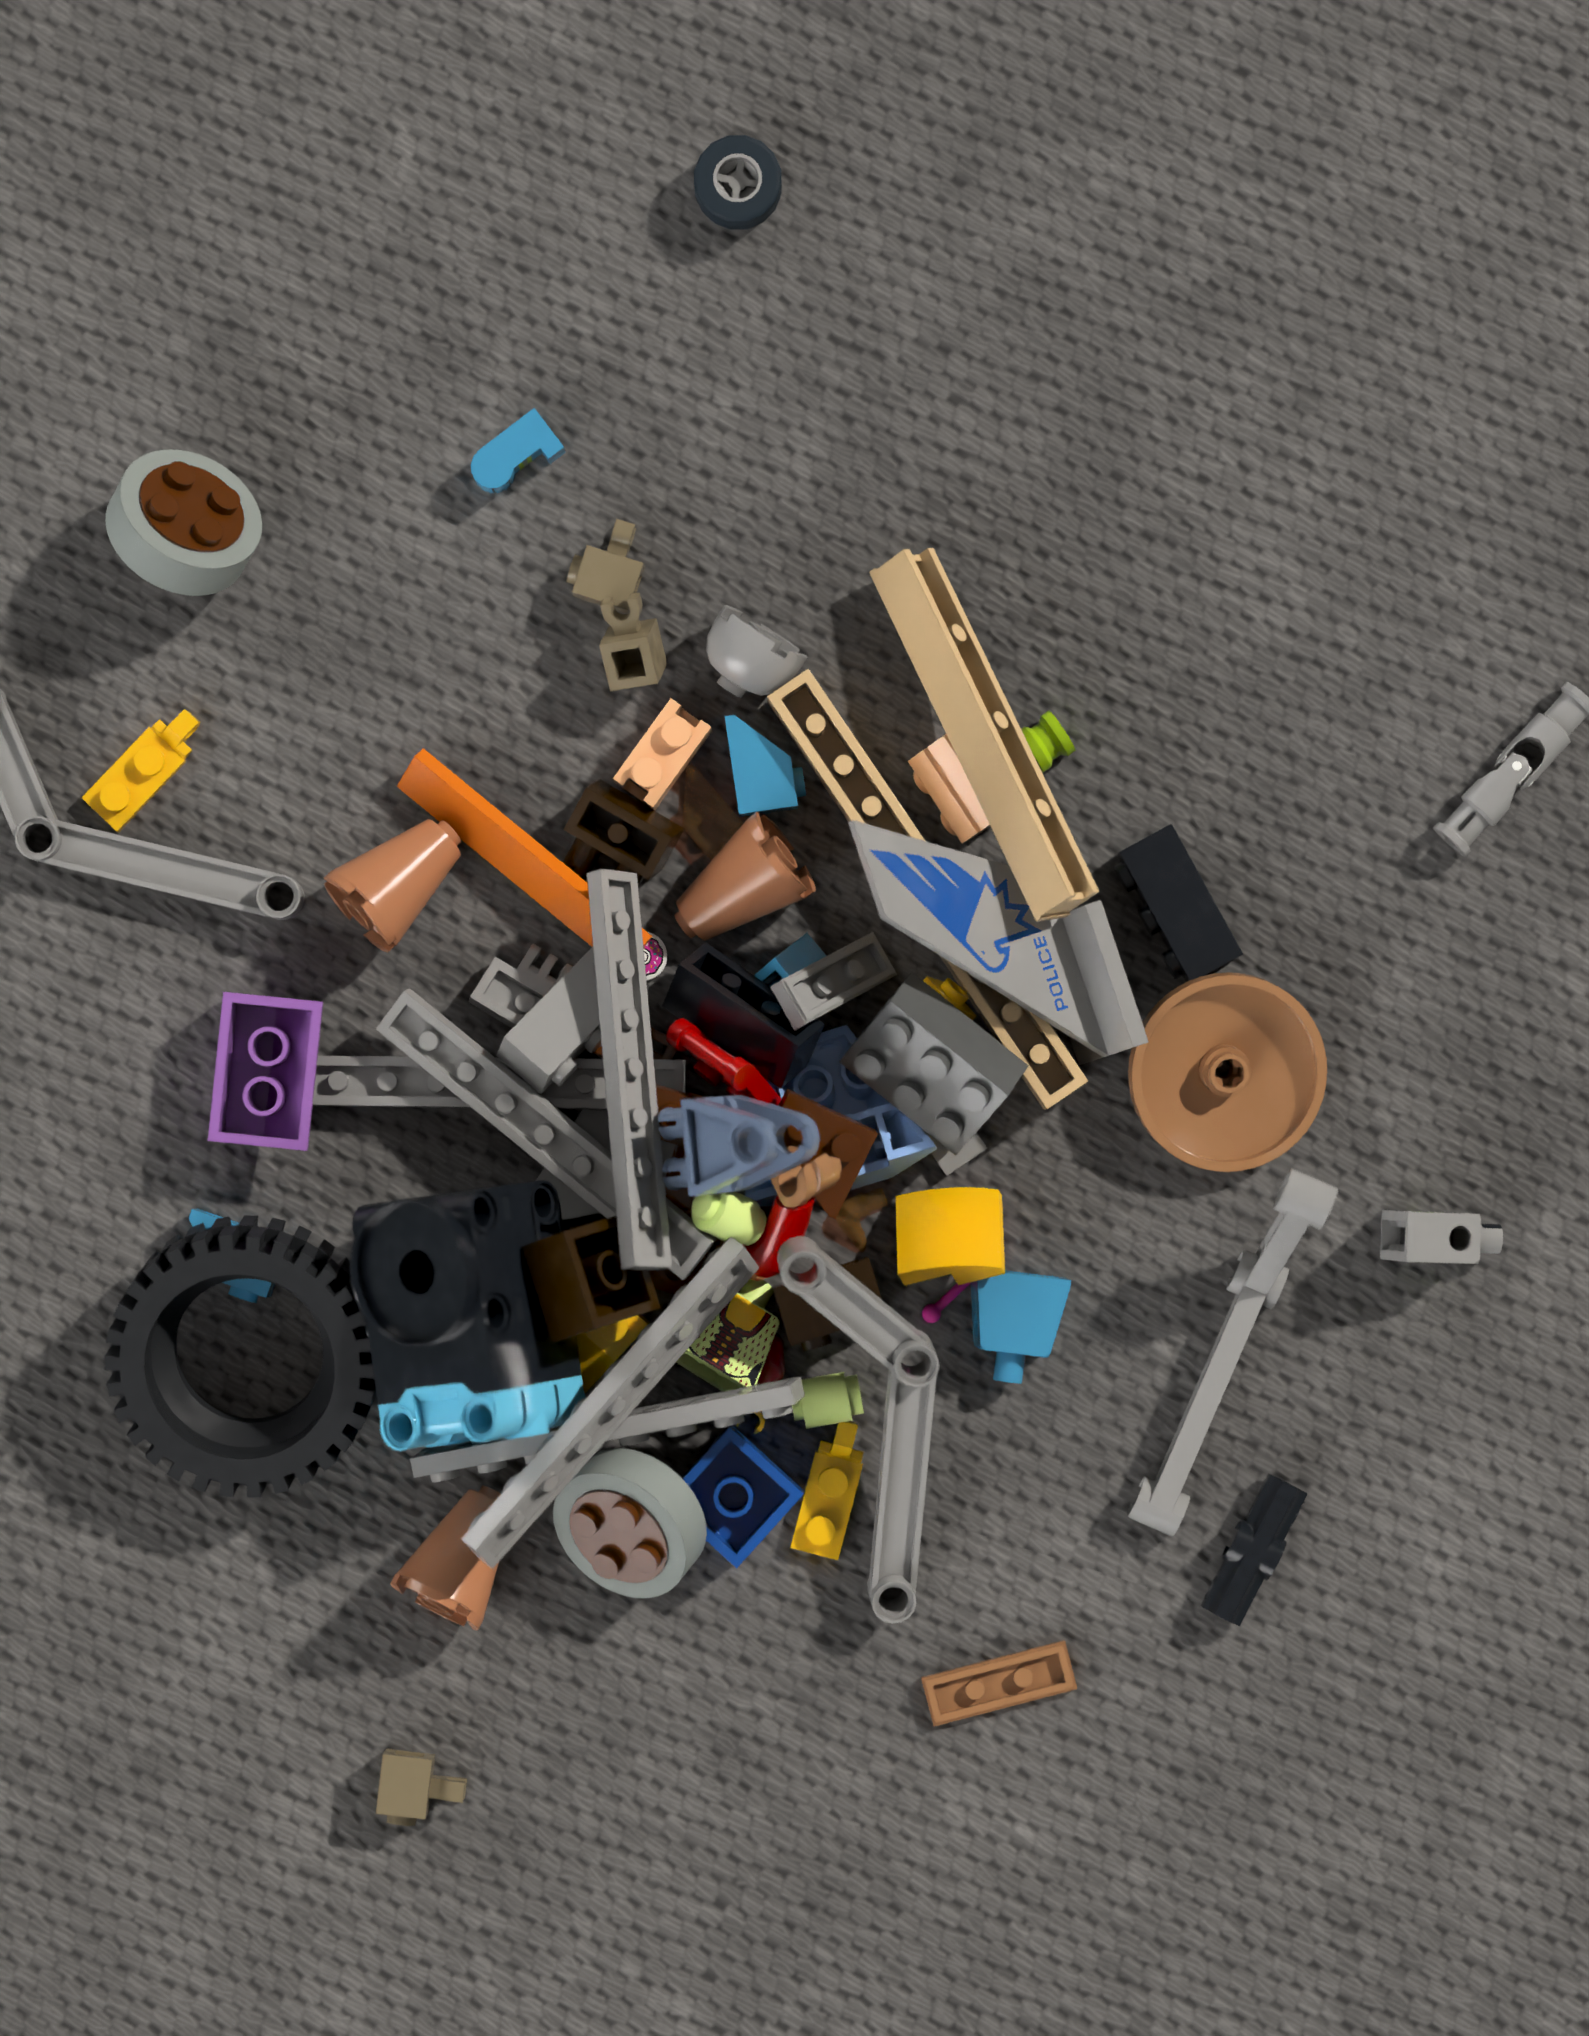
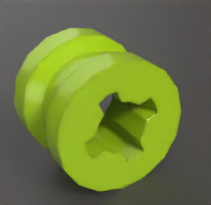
(1048, 740)

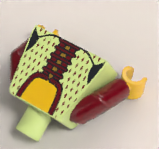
(740, 1344)

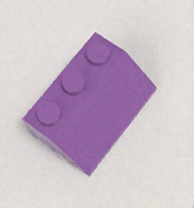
(265, 1071)

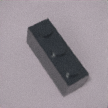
(1177, 905)
(740, 1015)

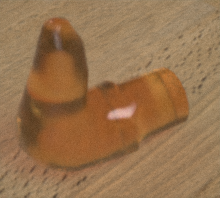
(856, 1208)

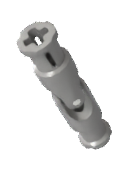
(1492, 794)

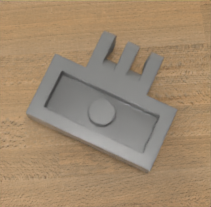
(513, 992)

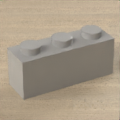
(556, 1029)

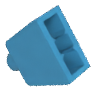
(1017, 1318)

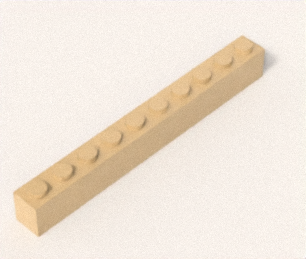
(868, 799)

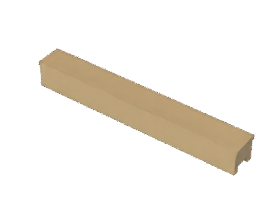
(984, 734)

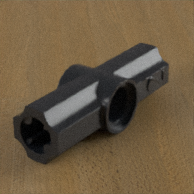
(1254, 1550)

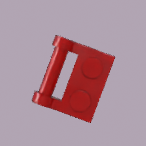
(718, 1065)

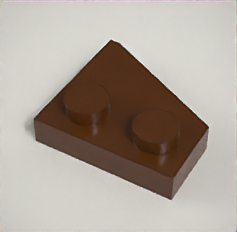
(839, 1138)

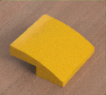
(950, 1234)

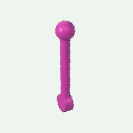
(932, 1312)

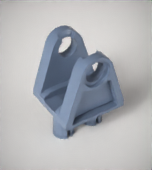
(733, 1143)

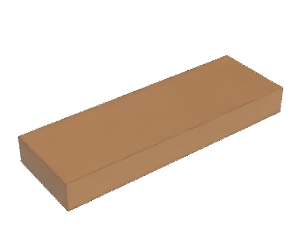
(999, 1683)

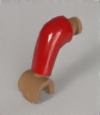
(791, 1209)

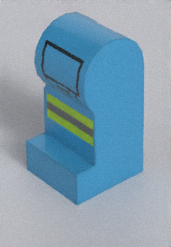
(513, 449)

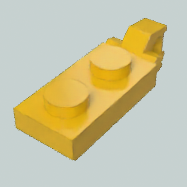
(142, 770)
(829, 1495)

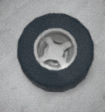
(742, 165)

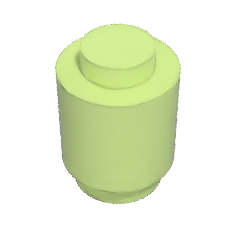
(729, 1216)
(829, 1400)

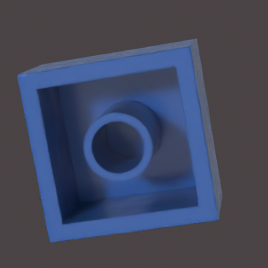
(739, 1494)

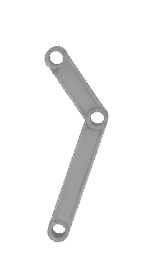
(119, 856)
(1255, 1284)
(906, 1415)

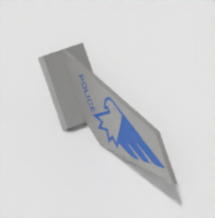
(982, 923)

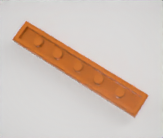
(501, 842)

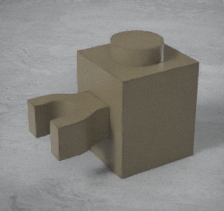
(608, 573)
(631, 647)
(409, 1784)

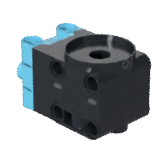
(458, 1316)

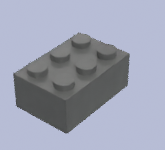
(934, 1064)

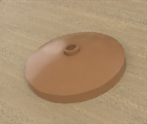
(1263, 1099)

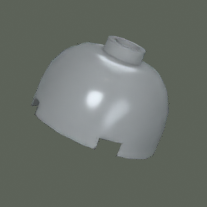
(750, 655)

